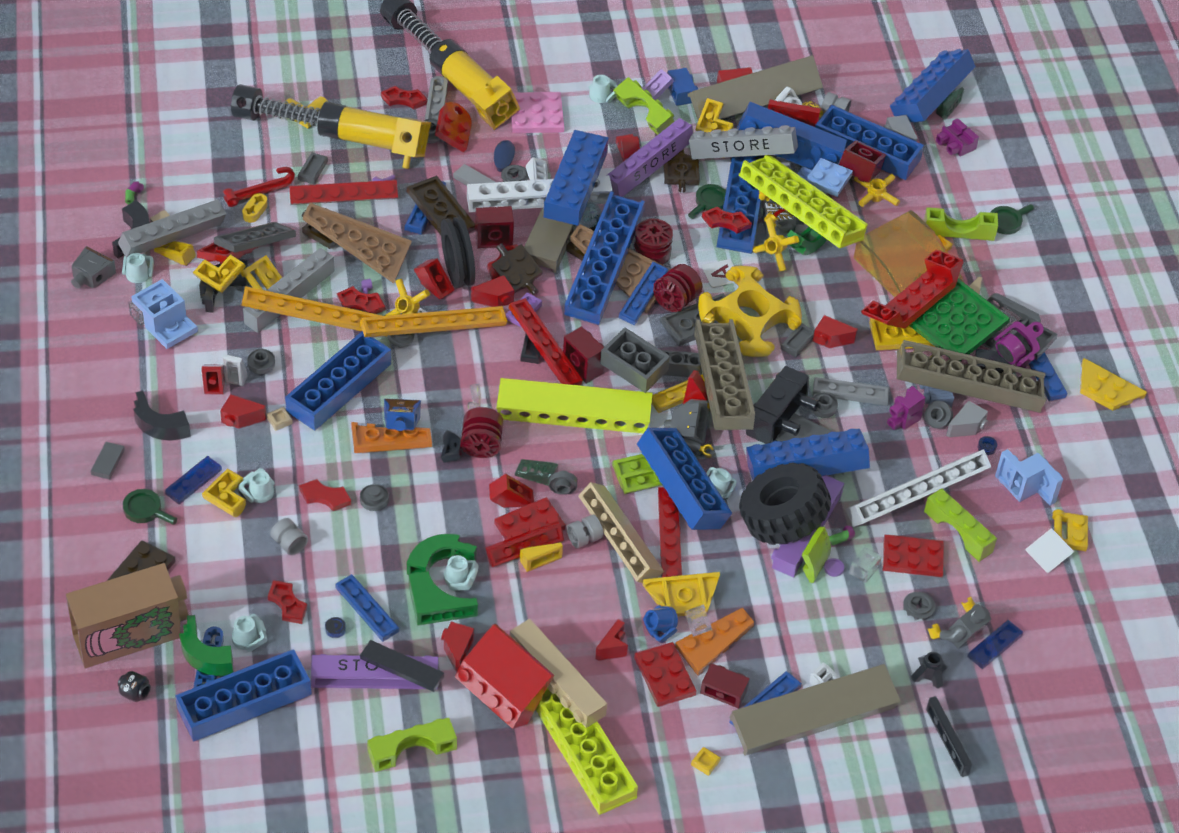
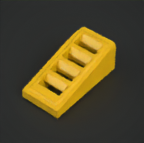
(178, 252)
(540, 555)

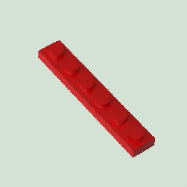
(343, 192)
(545, 343)
(669, 535)

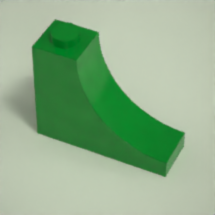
(435, 605)

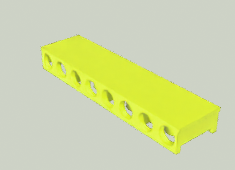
(804, 201)
(574, 402)
(588, 755)

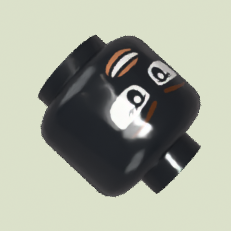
(134, 686)

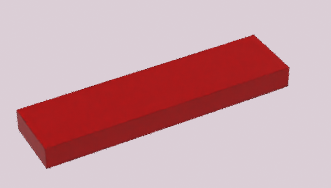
(510, 548)

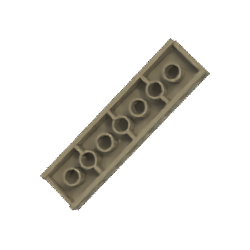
(759, 87)
(549, 241)
(724, 376)
(970, 378)
(814, 709)

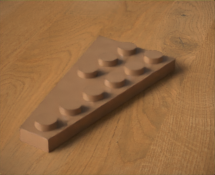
(371, 245)
(632, 269)

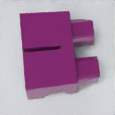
(958, 138)
(906, 410)

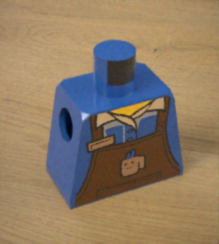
(401, 413)

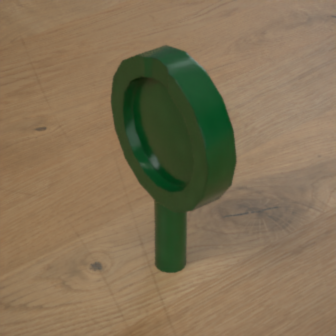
(708, 197)
(1010, 219)
(145, 506)

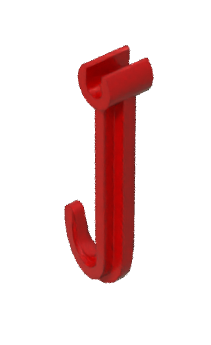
(232, 197)

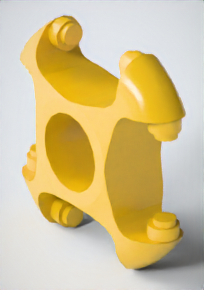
(754, 296)

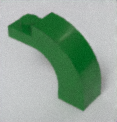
(808, 241)
(436, 549)
(204, 658)

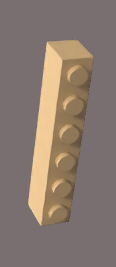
(620, 532)
(567, 681)

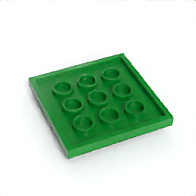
(960, 321)

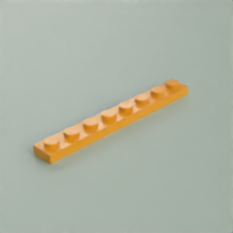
(304, 308)
(433, 321)

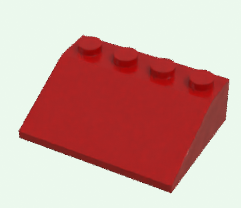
(505, 677)

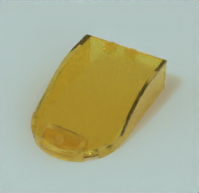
(897, 251)

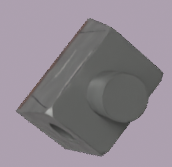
(92, 268)

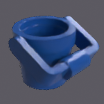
(663, 620)

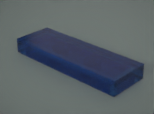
(193, 480)
(995, 644)

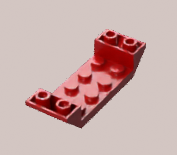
(921, 294)

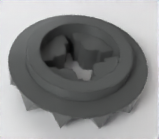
(512, 171)
(913, 599)

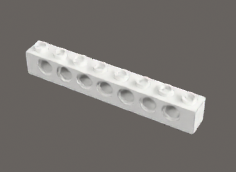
(525, 193)
(918, 488)

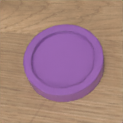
(834, 567)

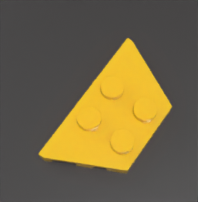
(1107, 387)
(683, 591)

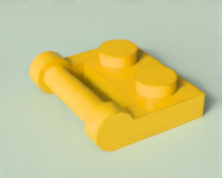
(265, 272)
(1076, 529)

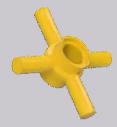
(877, 191)
(775, 244)
(405, 303)

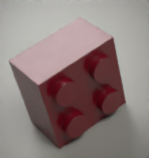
(863, 160)
(494, 226)
(584, 353)

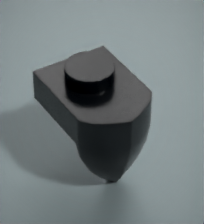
(452, 447)

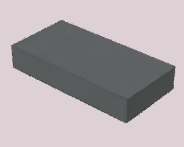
(312, 168)
(798, 340)
(107, 460)

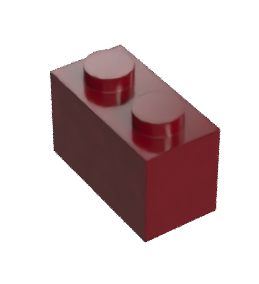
(725, 685)

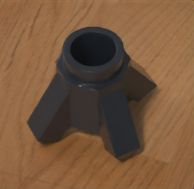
(930, 669)

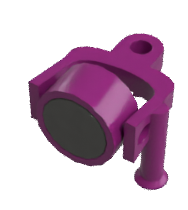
(1012, 348)

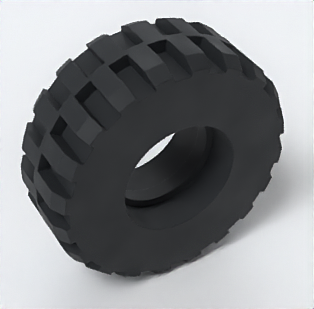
(785, 503)

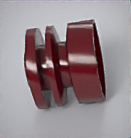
(654, 240)
(677, 287)
(482, 432)

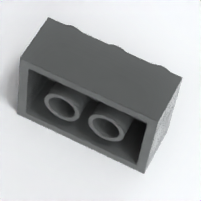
(635, 359)

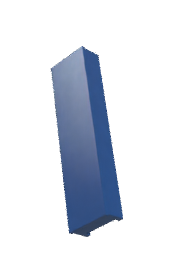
(741, 198)
(604, 259)

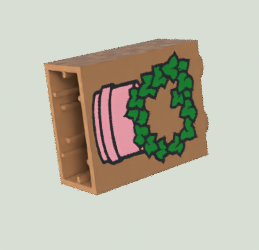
(126, 614)

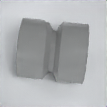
(832, 99)
(587, 530)
(289, 536)

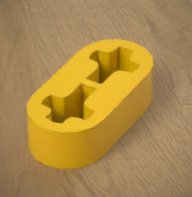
(258, 209)

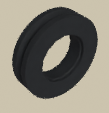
(458, 252)

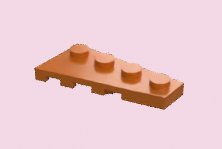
(376, 439)
(706, 647)

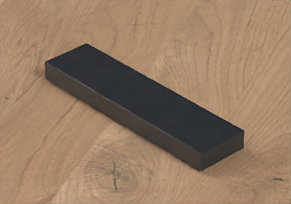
(402, 665)
(948, 736)

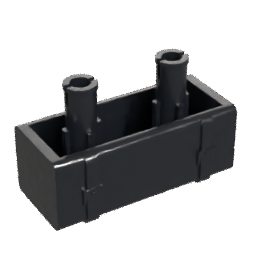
(779, 403)

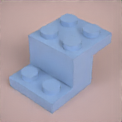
(827, 176)
(164, 314)
(1029, 477)

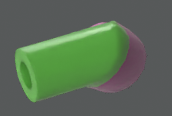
(131, 190)
(847, 534)

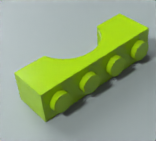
(631, 94)
(980, 227)
(976, 537)
(436, 736)

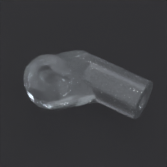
(476, 396)

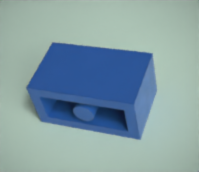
(681, 86)

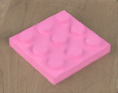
(538, 113)

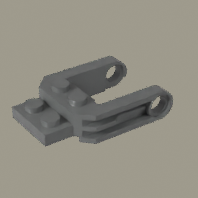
(1028, 316)

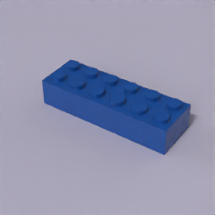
(933, 85)
(811, 141)
(901, 151)
(576, 177)
(338, 380)
(826, 453)
(684, 478)
(243, 695)

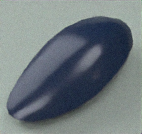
(503, 154)

